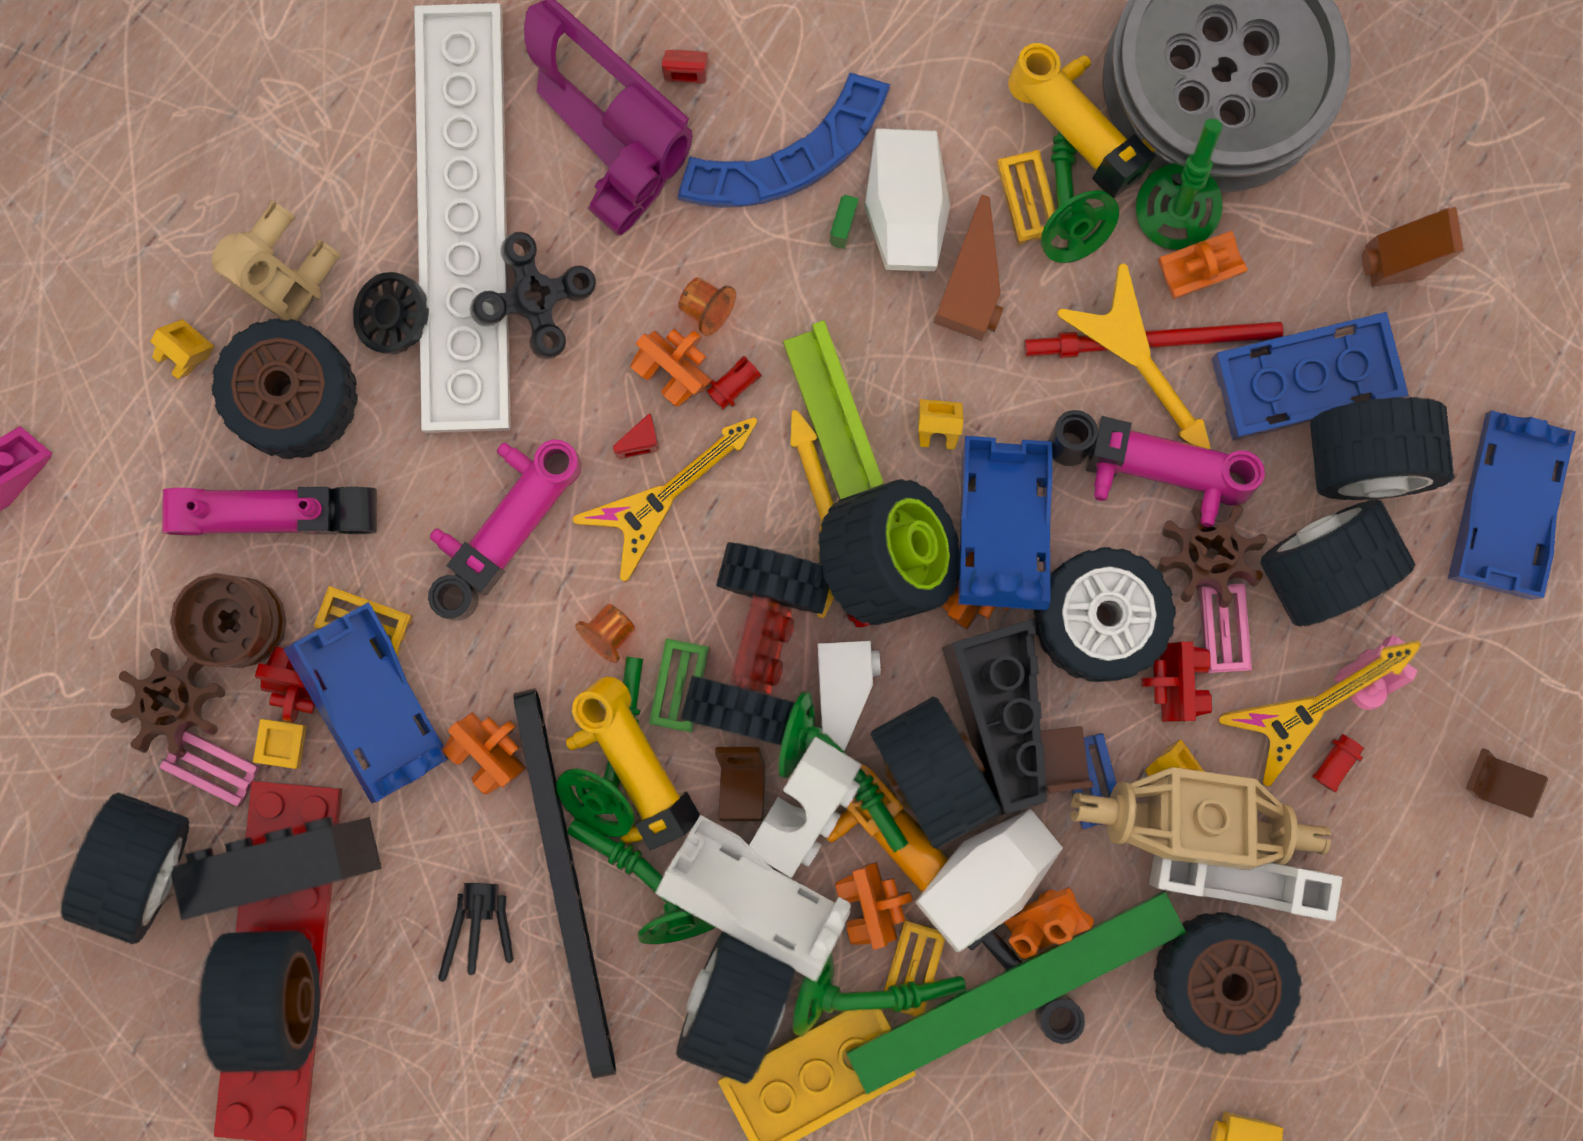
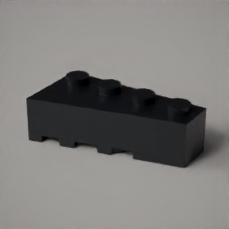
(1002, 712)
(274, 868)

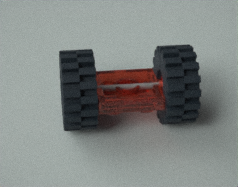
(773, 584)

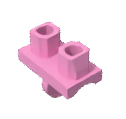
(1376, 693)

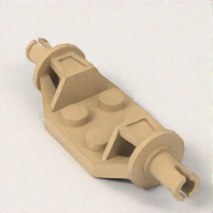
(1202, 819)

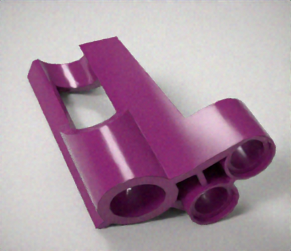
(637, 136)

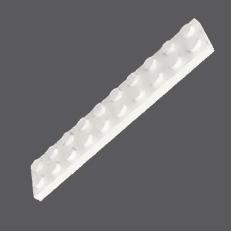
(461, 215)

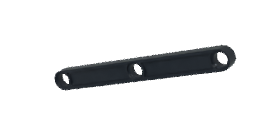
(564, 884)

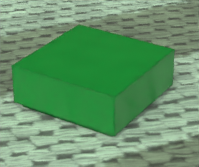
(843, 221)

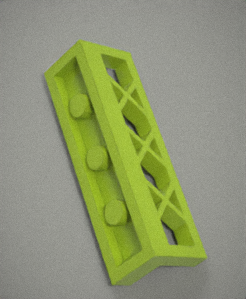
(832, 411)

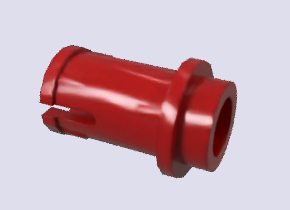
(733, 383)
(1338, 762)

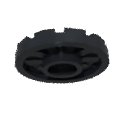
(390, 313)

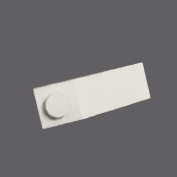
(844, 685)

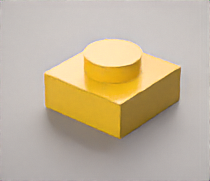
(280, 743)

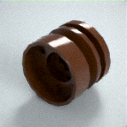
(204, 621)

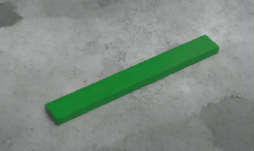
(1015, 992)

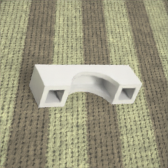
(1268, 886)

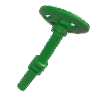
(1196, 186)
(1074, 215)
(796, 740)
(603, 791)
(670, 926)
(827, 997)

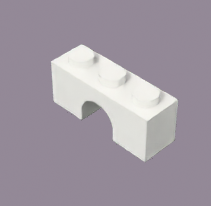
(820, 784)

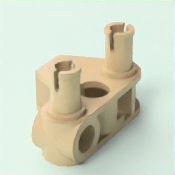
(250, 266)

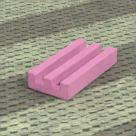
(1208, 632)
(170, 766)

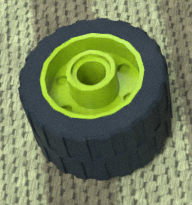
(889, 552)

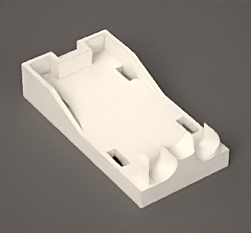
(742, 895)

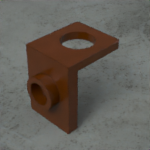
(1065, 759)
(741, 784)
(1506, 784)

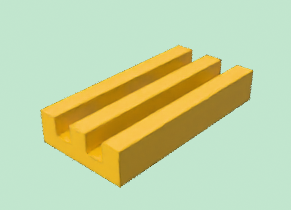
(1018, 161)
(398, 633)
(923, 932)

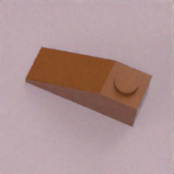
(1413, 249)
(974, 283)

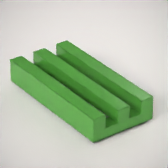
(686, 648)

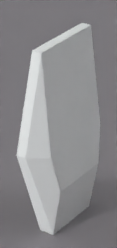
(907, 198)
(989, 879)

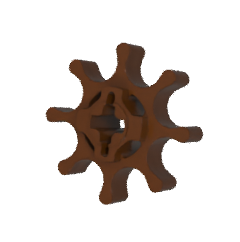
(1227, 563)
(156, 717)

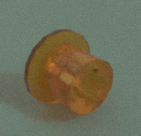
(707, 304)
(606, 632)

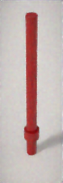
(1070, 344)

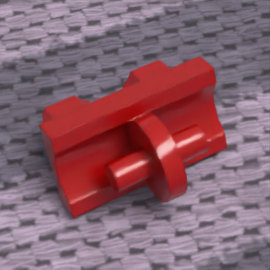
(1175, 682)
(285, 685)

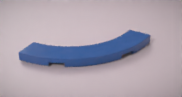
(794, 166)

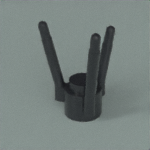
(478, 904)

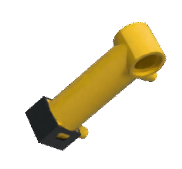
(1051, 90)
(662, 810)

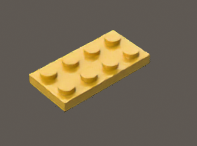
(807, 1080)

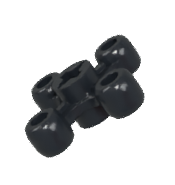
(528, 279)

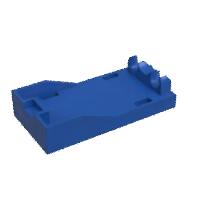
(1308, 374)
(1512, 506)
(1005, 523)
(367, 702)

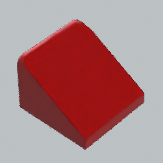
(685, 66)
(639, 440)

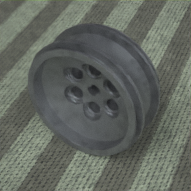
(1300, 63)

